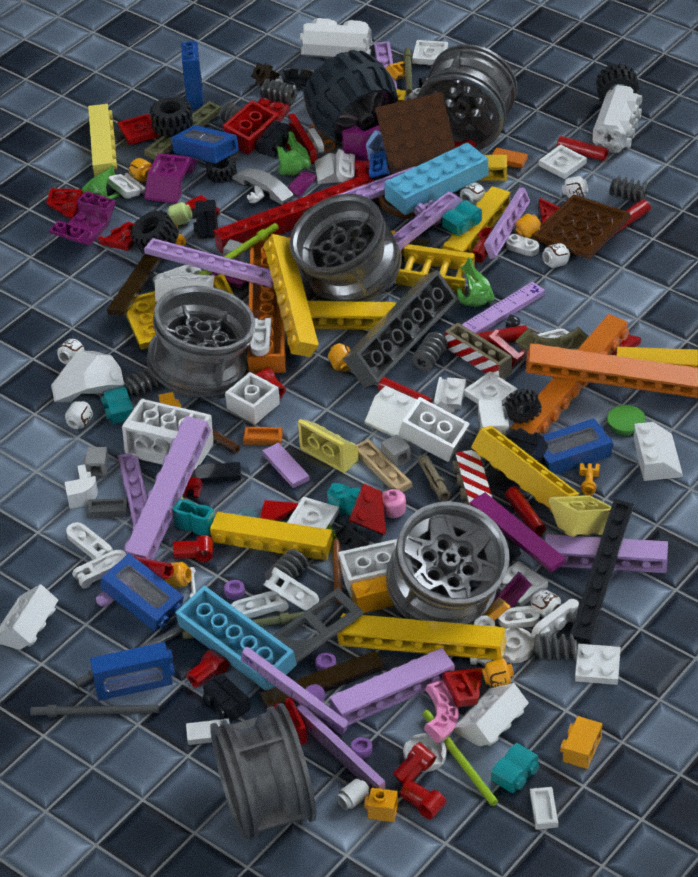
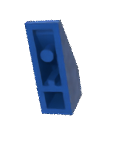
(379, 165)

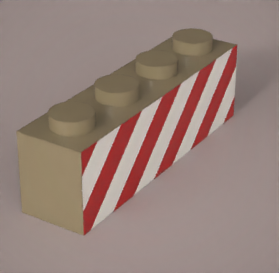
(478, 351)
(470, 475)

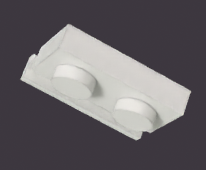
(126, 185)
(450, 392)

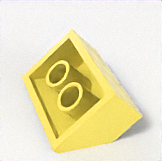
(327, 445)
(580, 514)

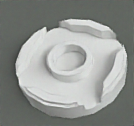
(518, 646)
(437, 749)

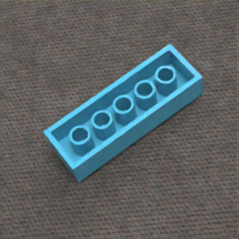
(436, 177)
(230, 632)

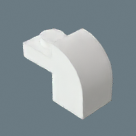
(81, 490)

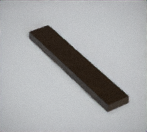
(133, 285)
(329, 677)

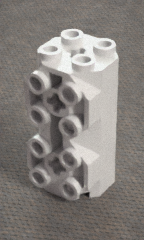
(326, 38)
(617, 119)

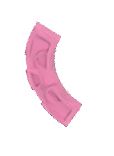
(446, 712)

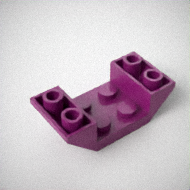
(355, 141)
(166, 177)
(89, 222)

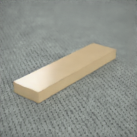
(383, 467)

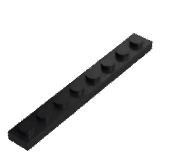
(602, 571)

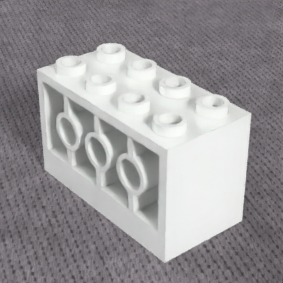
(153, 428)

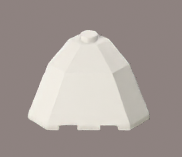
(88, 374)

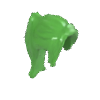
(295, 160)
(98, 184)
(479, 287)

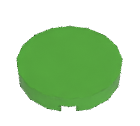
(622, 419)

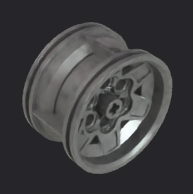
(472, 86)
(345, 249)
(200, 340)
(459, 531)
(263, 772)

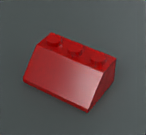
(249, 125)

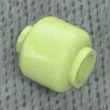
(180, 213)

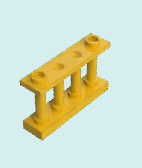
(433, 257)

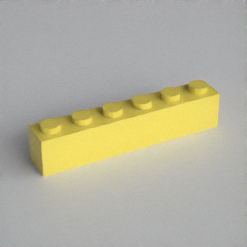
(102, 138)

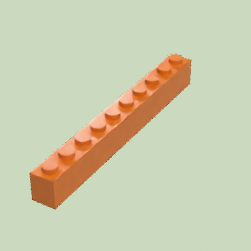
(612, 370)
(562, 391)

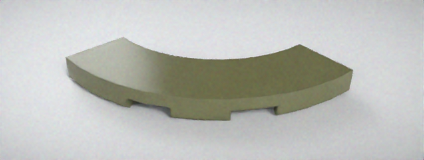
(569, 341)

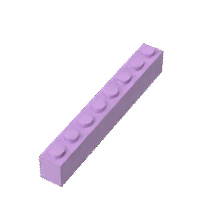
(168, 488)

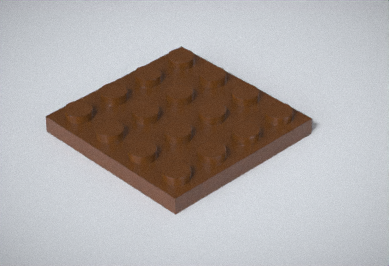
(414, 131)
(582, 226)

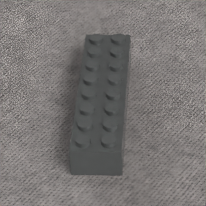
(400, 329)

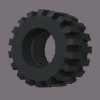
(616, 75)
(171, 116)
(153, 225)

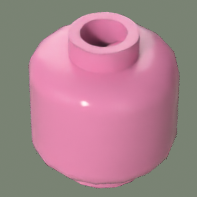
(394, 503)

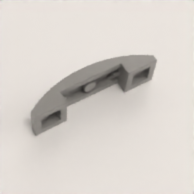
(264, 180)

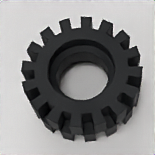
(221, 170)
(521, 398)

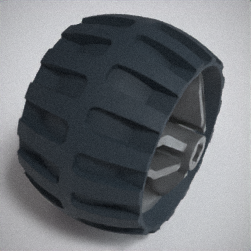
(347, 92)

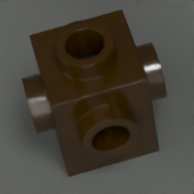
(262, 72)

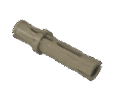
(436, 482)

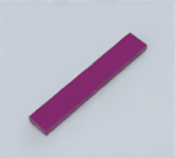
(519, 533)

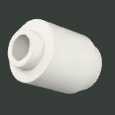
(352, 794)

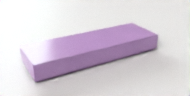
(286, 465)

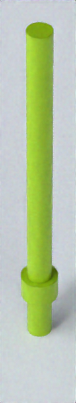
(261, 236)
(479, 783)

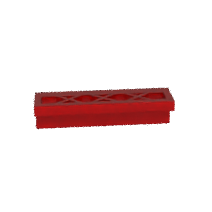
(301, 137)

